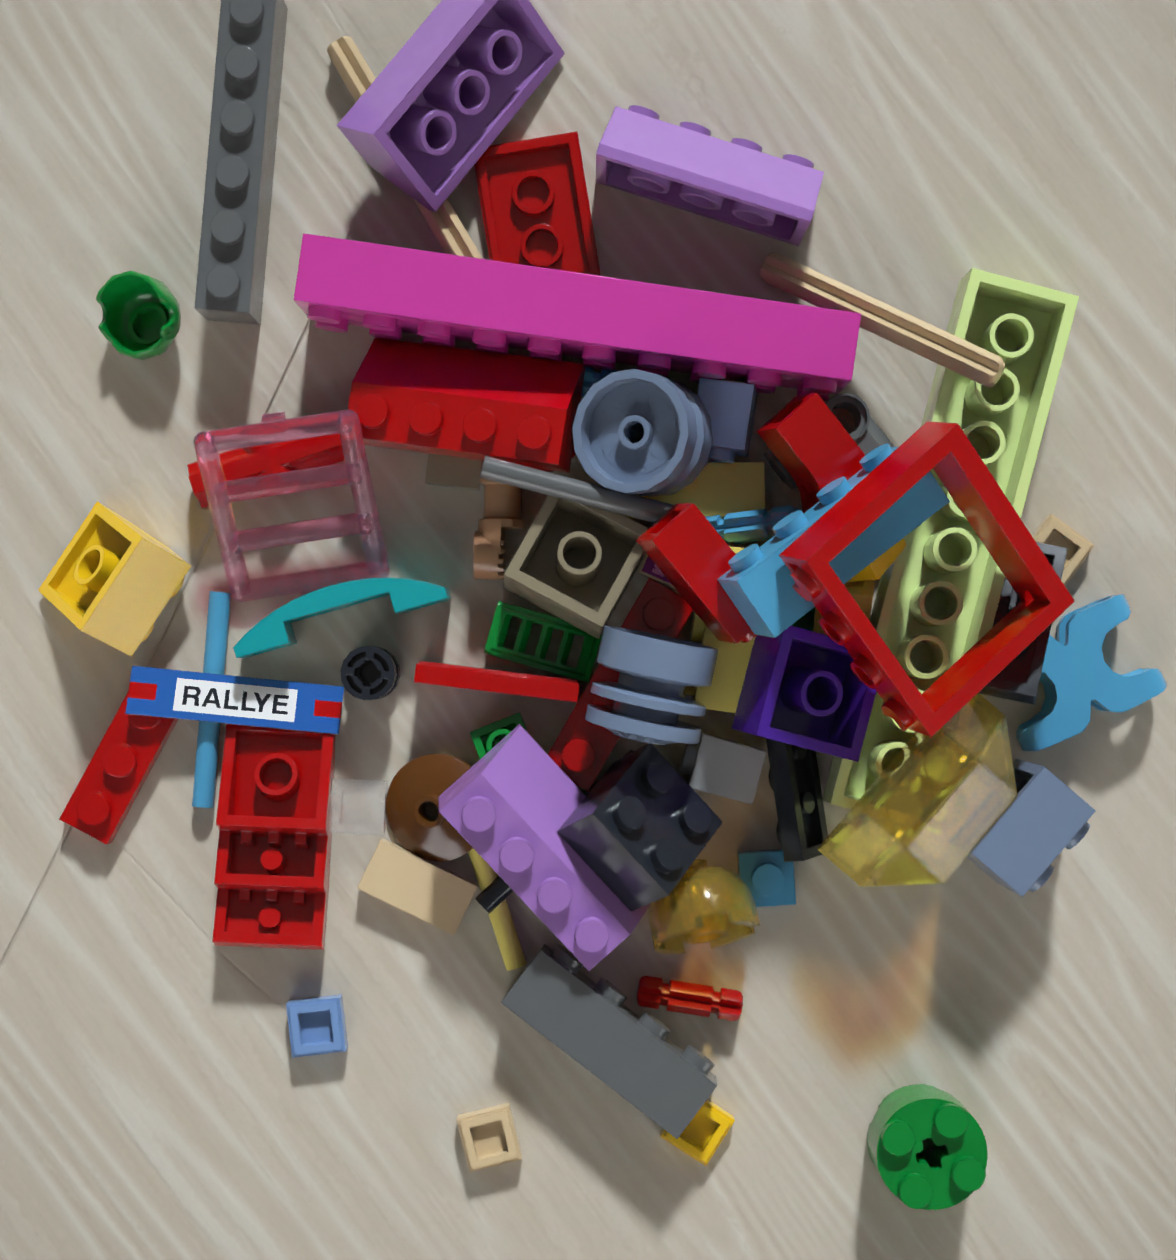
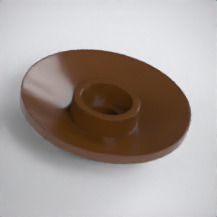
(409, 791)

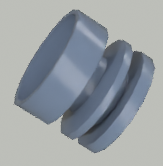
(651, 685)

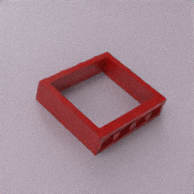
(1000, 529)

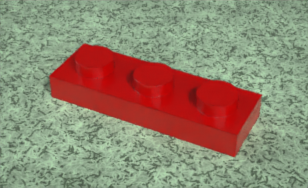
(116, 773)

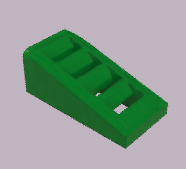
(499, 630)

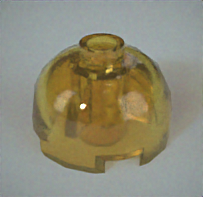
(701, 909)

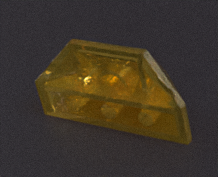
(929, 803)

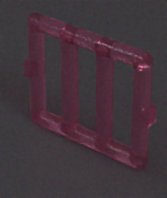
(355, 471)

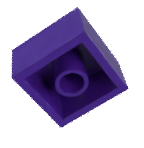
(804, 694)

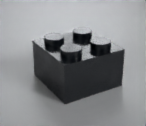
(640, 827)

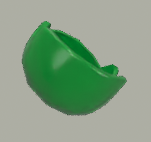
(138, 315)

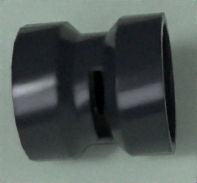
(379, 673)

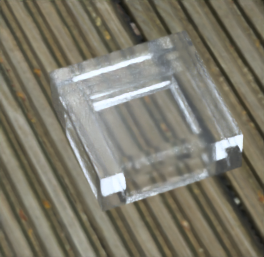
(358, 806)

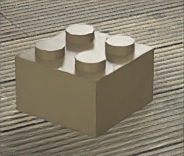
(576, 562)

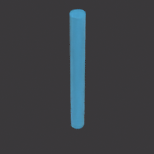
(210, 731)

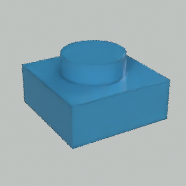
(767, 877)

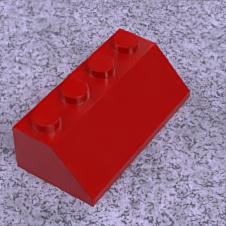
(467, 403)

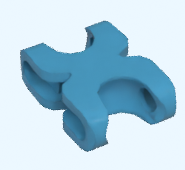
(1079, 678)

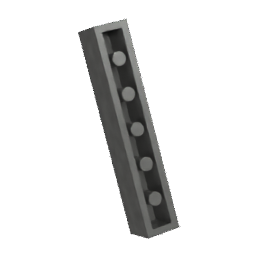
(241, 160)

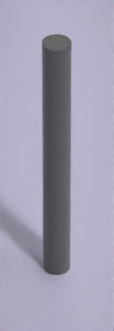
(572, 489)

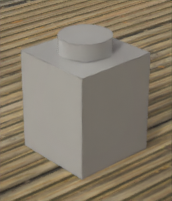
(723, 767)

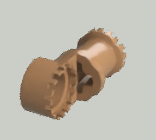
(501, 513)

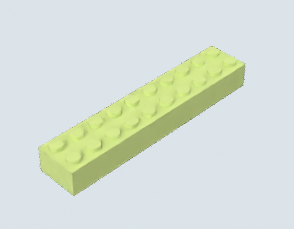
(945, 582)

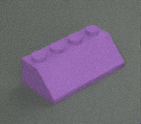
(450, 94)
(707, 174)
(511, 817)

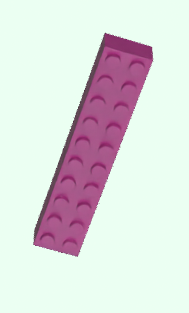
(575, 316)

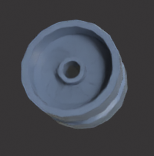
(642, 433)

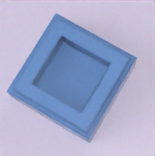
(317, 1025)

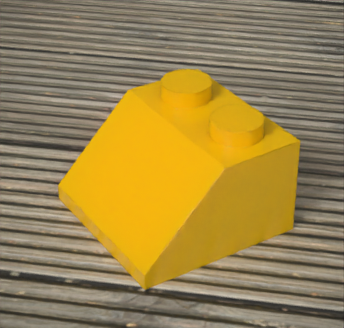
(114, 580)

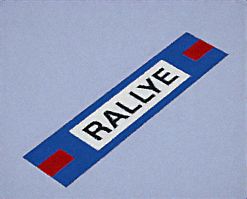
(234, 700)

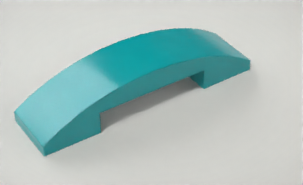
(277, 630)

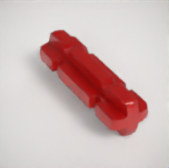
(689, 998)

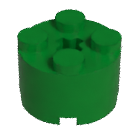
(956, 1157)

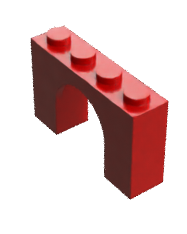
(693, 553)

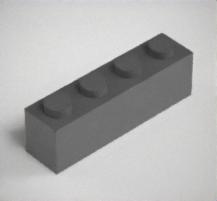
(611, 1039)

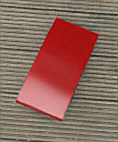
(274, 838)

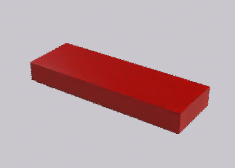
(496, 681)

